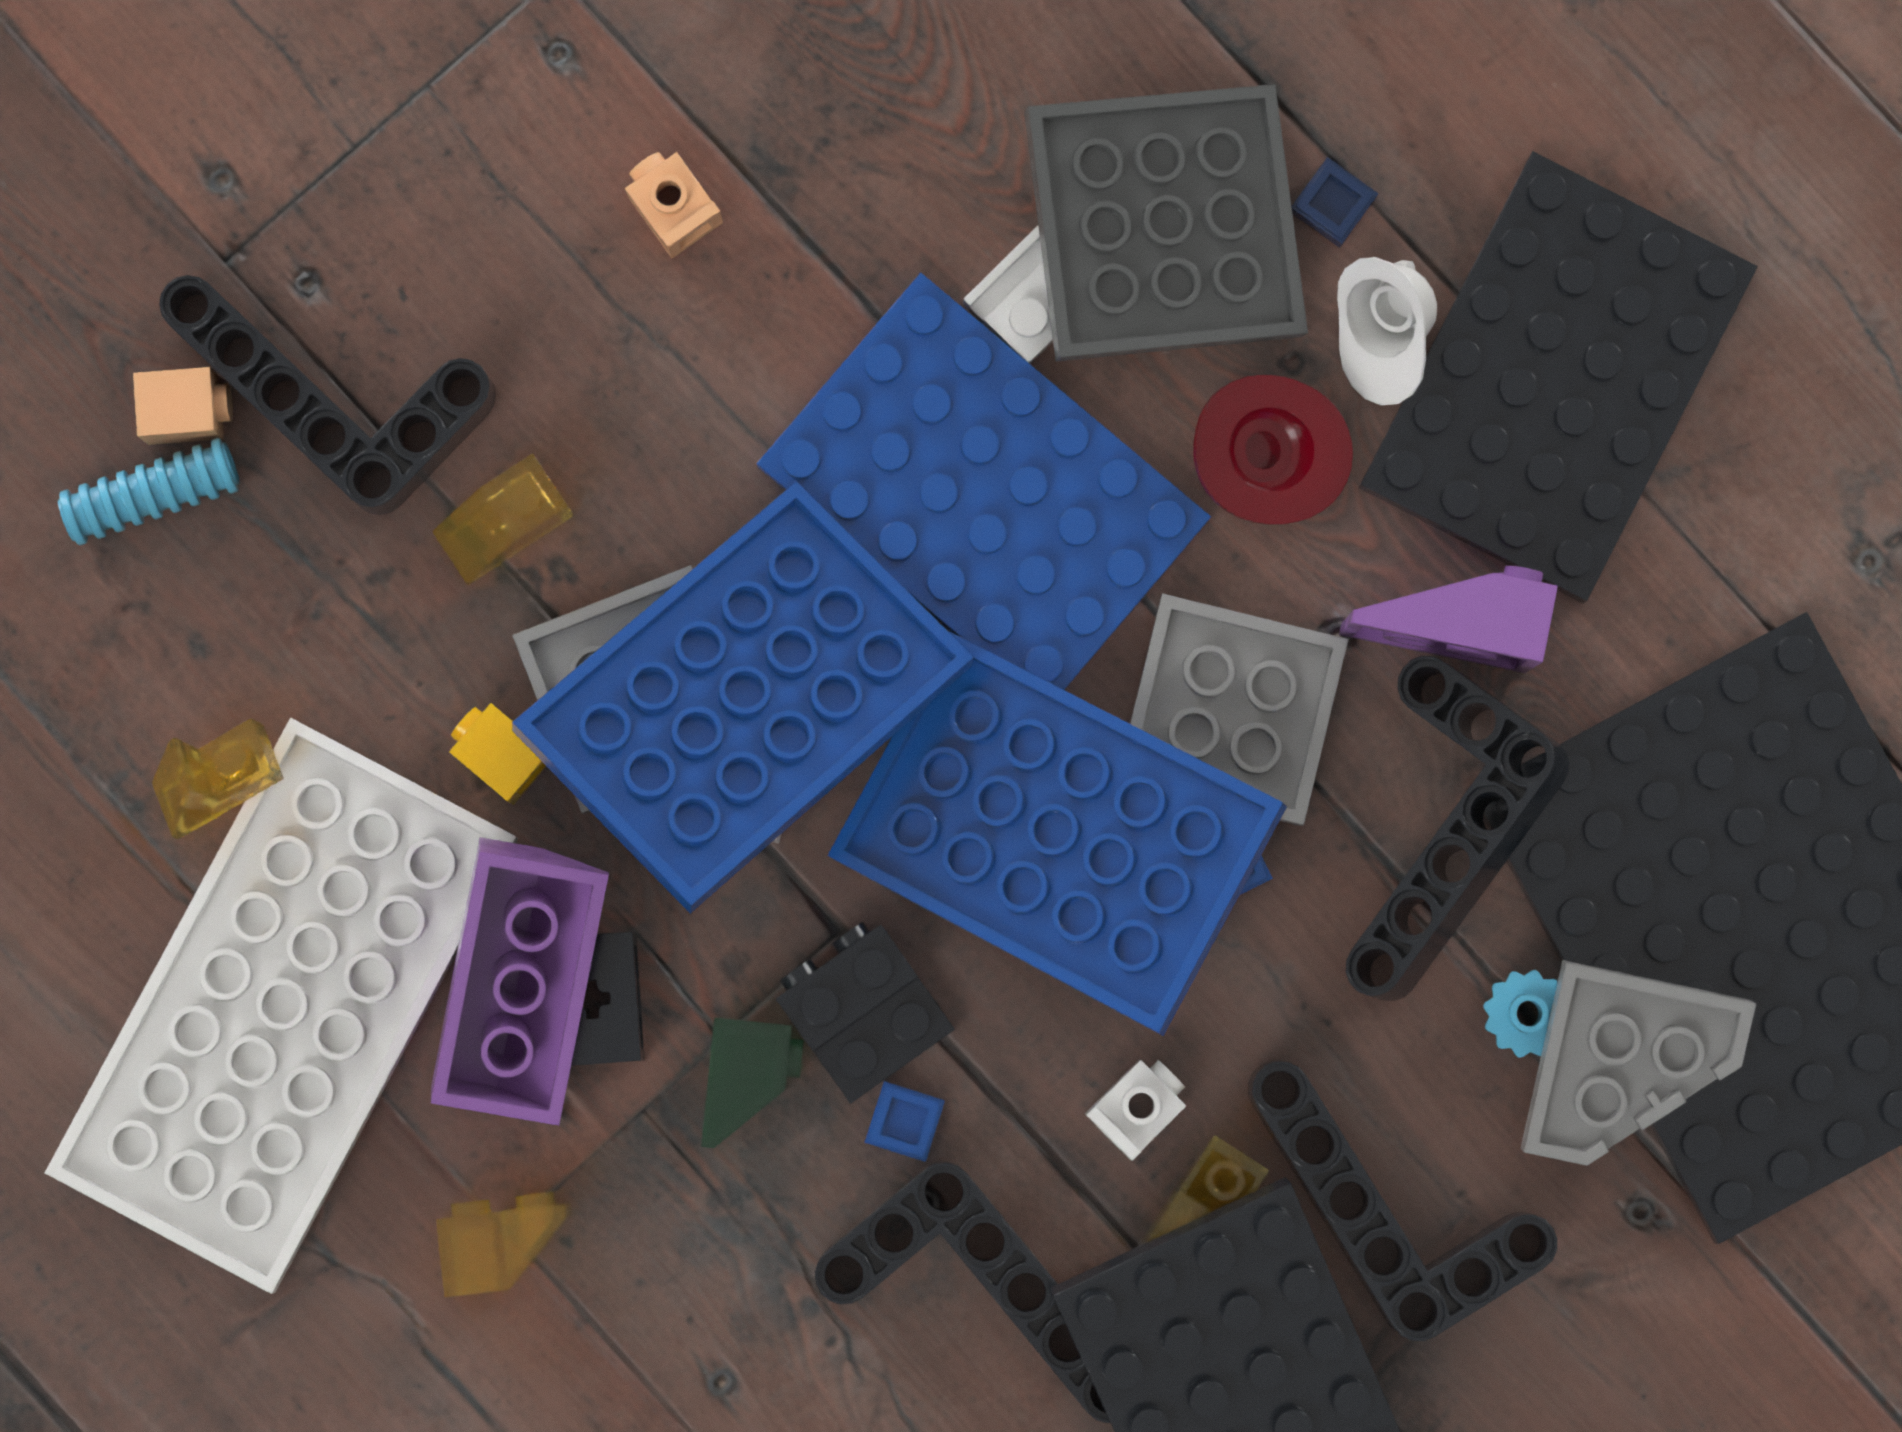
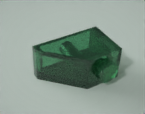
(746, 1073)

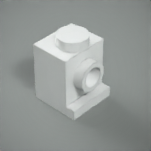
(1112, 1110)

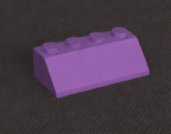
(518, 982)

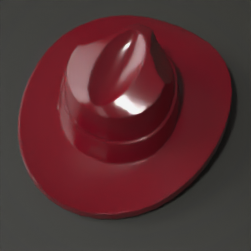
(1272, 450)

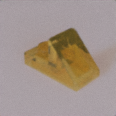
(215, 778)

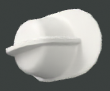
(1384, 328)

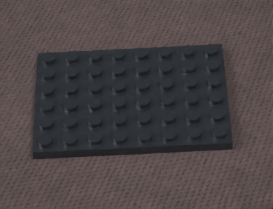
(1756, 854)

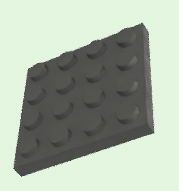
(1165, 222)

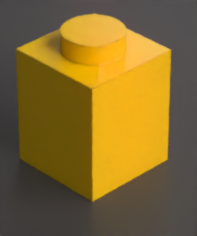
(495, 752)

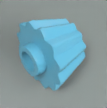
(1503, 1012)

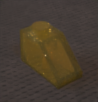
(502, 519)

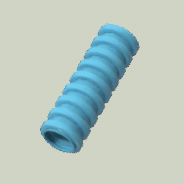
(148, 491)

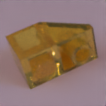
(1212, 1181)
(495, 1248)

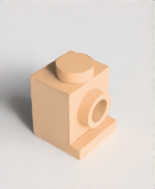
(676, 224)

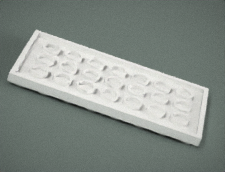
(278, 1009)

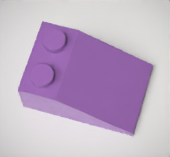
(1481, 620)

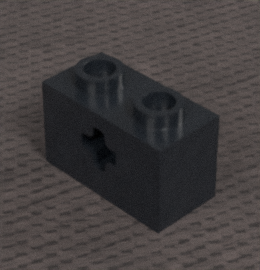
(619, 1029)

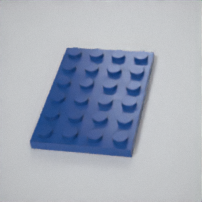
(985, 487)
(742, 696)
(1060, 836)

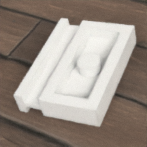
(1015, 300)

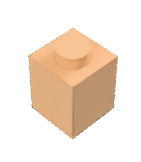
(181, 405)

